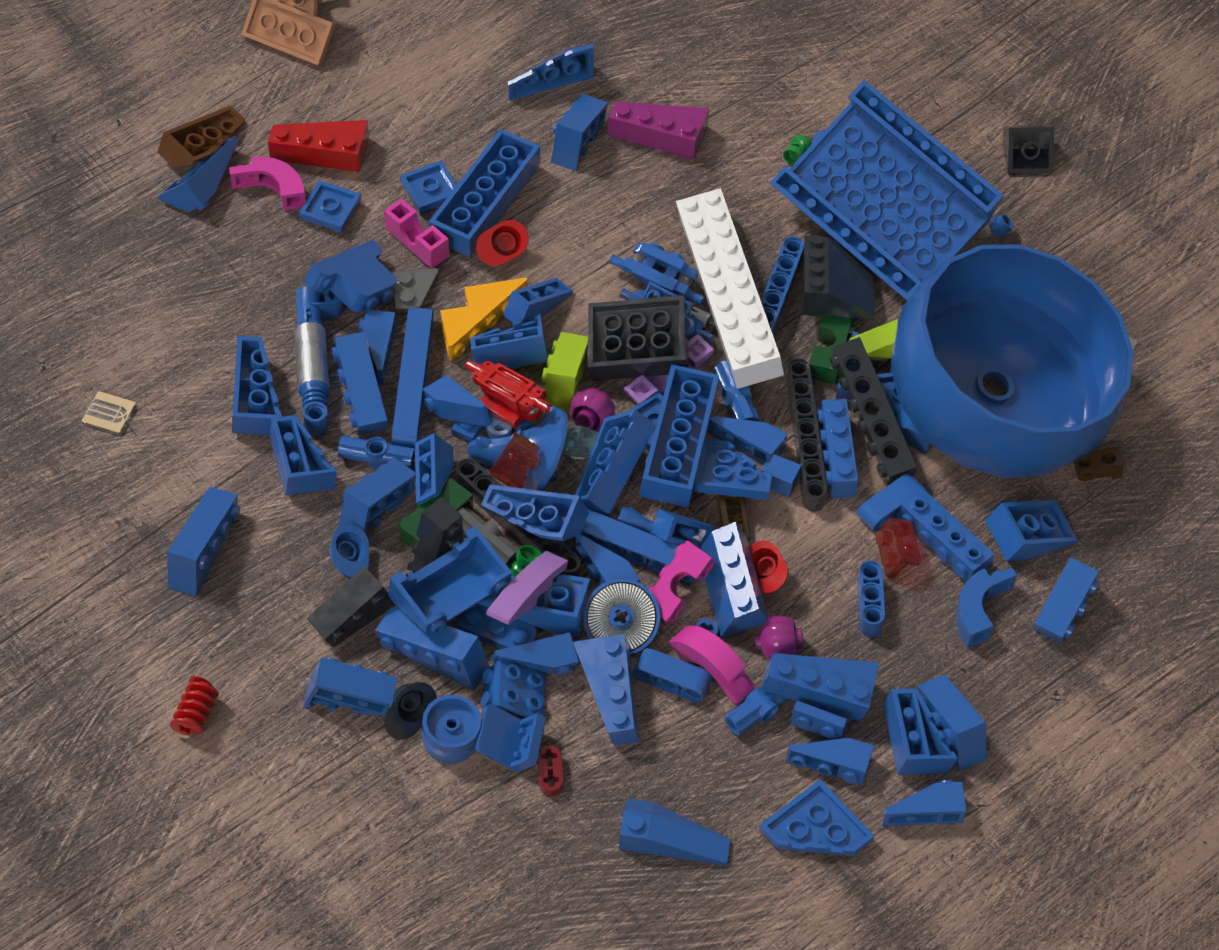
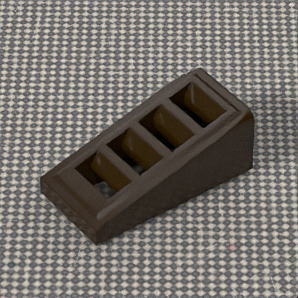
(722, 501)

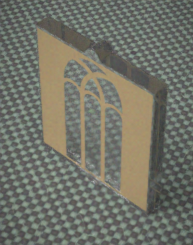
(108, 413)

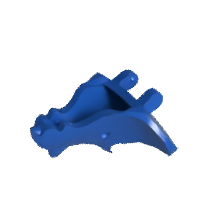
(548, 435)

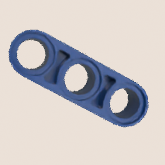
(888, 502)
(868, 608)
(672, 675)

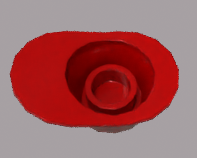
(502, 243)
(769, 566)

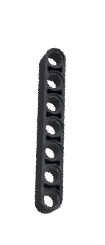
(800, 381)
(481, 480)

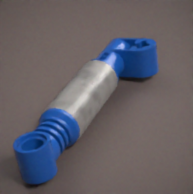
(312, 354)

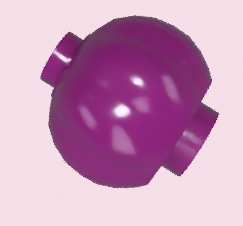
(590, 408)
(779, 637)

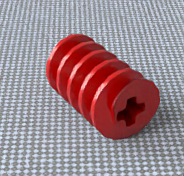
(194, 707)

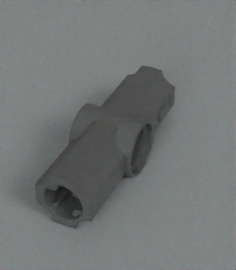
(492, 534)

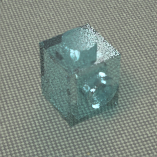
(579, 443)

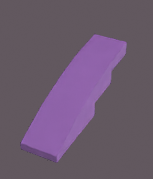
(526, 587)

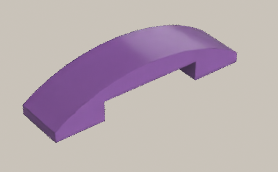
(645, 387)

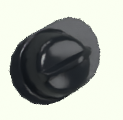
(407, 709)

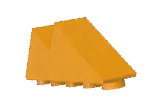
(482, 311)

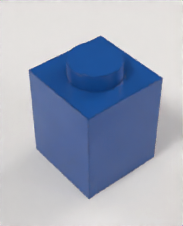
(784, 474)

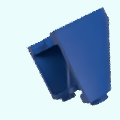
(450, 583)

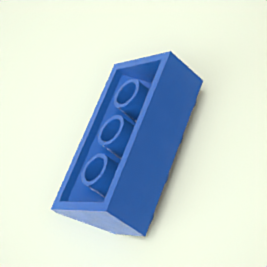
(733, 582)

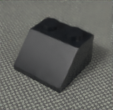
(1029, 149)

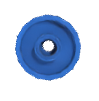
(451, 728)

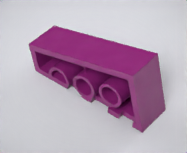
(659, 126)

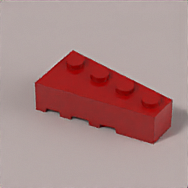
(321, 144)

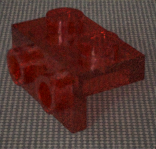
(515, 461)
(897, 546)

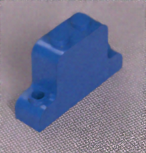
(354, 277)

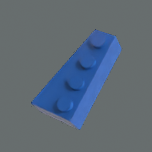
(253, 389)
(448, 652)

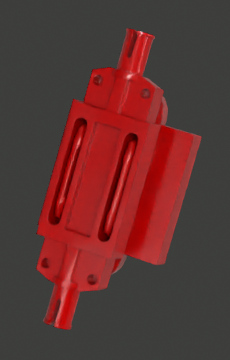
(508, 393)

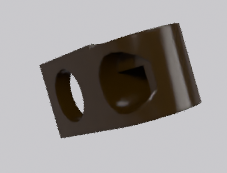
(1100, 464)

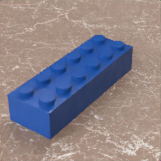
(486, 190)
(679, 436)

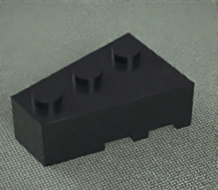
(437, 532)
(351, 607)

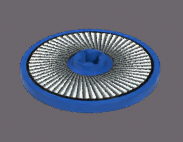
(629, 598)

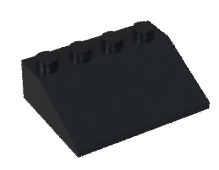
(835, 281)
(637, 337)

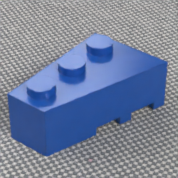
(576, 129)
(513, 347)
(298, 459)
(376, 495)
(1067, 601)
(351, 687)
(957, 720)
(914, 737)

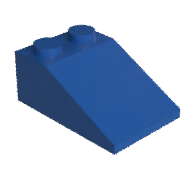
(1029, 529)

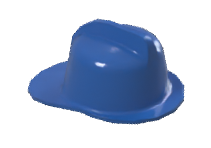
(349, 549)

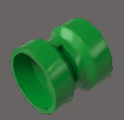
(797, 148)
(524, 557)

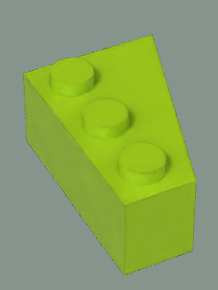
(565, 369)

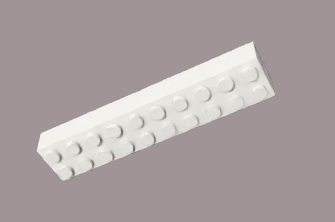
(729, 289)

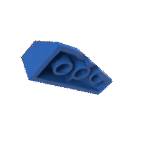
(201, 180)
(539, 512)

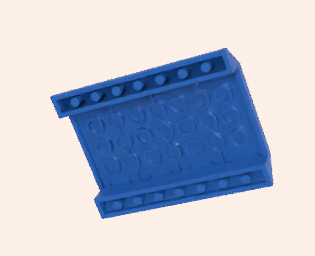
(889, 191)

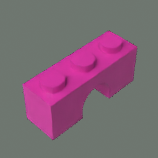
(427, 244)
(688, 561)

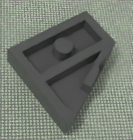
(413, 288)

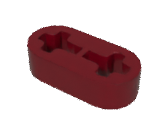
(555, 770)

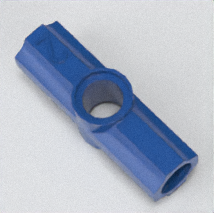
(736, 399)
(366, 451)
(757, 706)

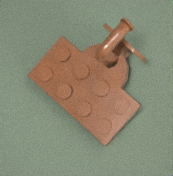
(290, 27)

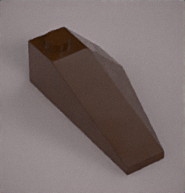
(199, 137)

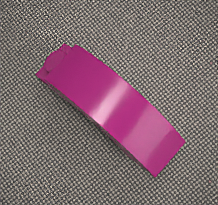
(272, 174)
(714, 655)

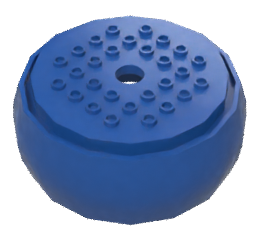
(1036, 332)

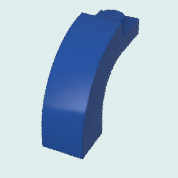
(970, 616)

